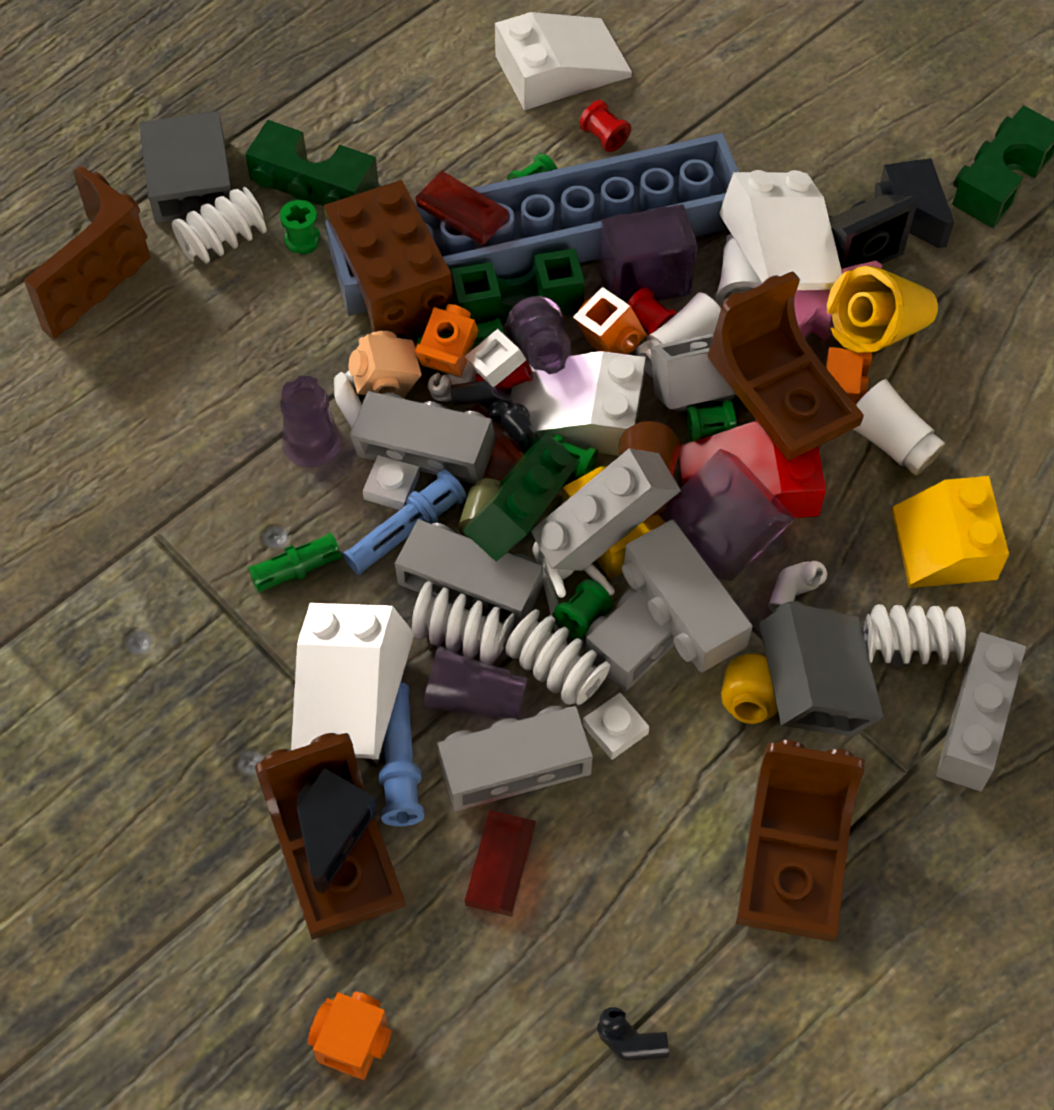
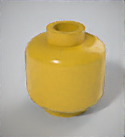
(749, 689)

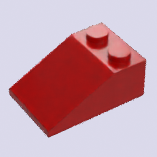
(795, 483)

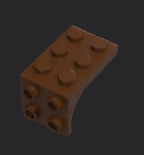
(391, 259)
(92, 261)
(775, 370)
(799, 840)
(366, 881)

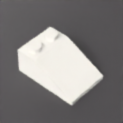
(556, 56)
(782, 227)
(586, 401)
(349, 673)

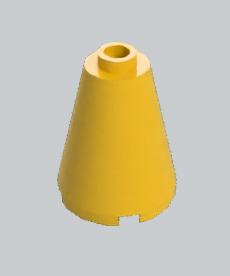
(878, 308)

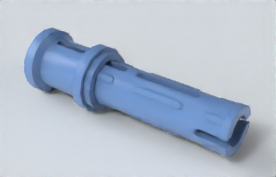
(423, 506)
(399, 773)

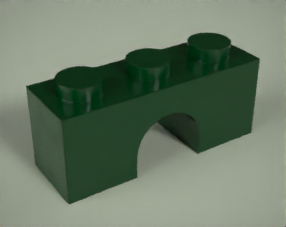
(279, 162)
(989, 185)
(489, 297)
(522, 498)

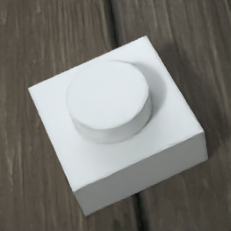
(495, 358)
(390, 482)
(615, 726)

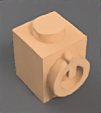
(384, 364)

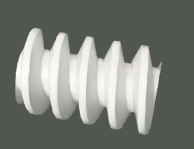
(219, 224)
(460, 626)
(915, 633)
(555, 660)

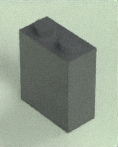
(184, 164)
(820, 669)

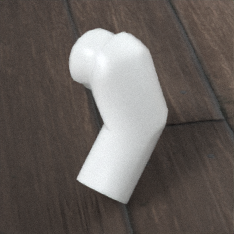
(441, 385)
(346, 397)
(796, 581)

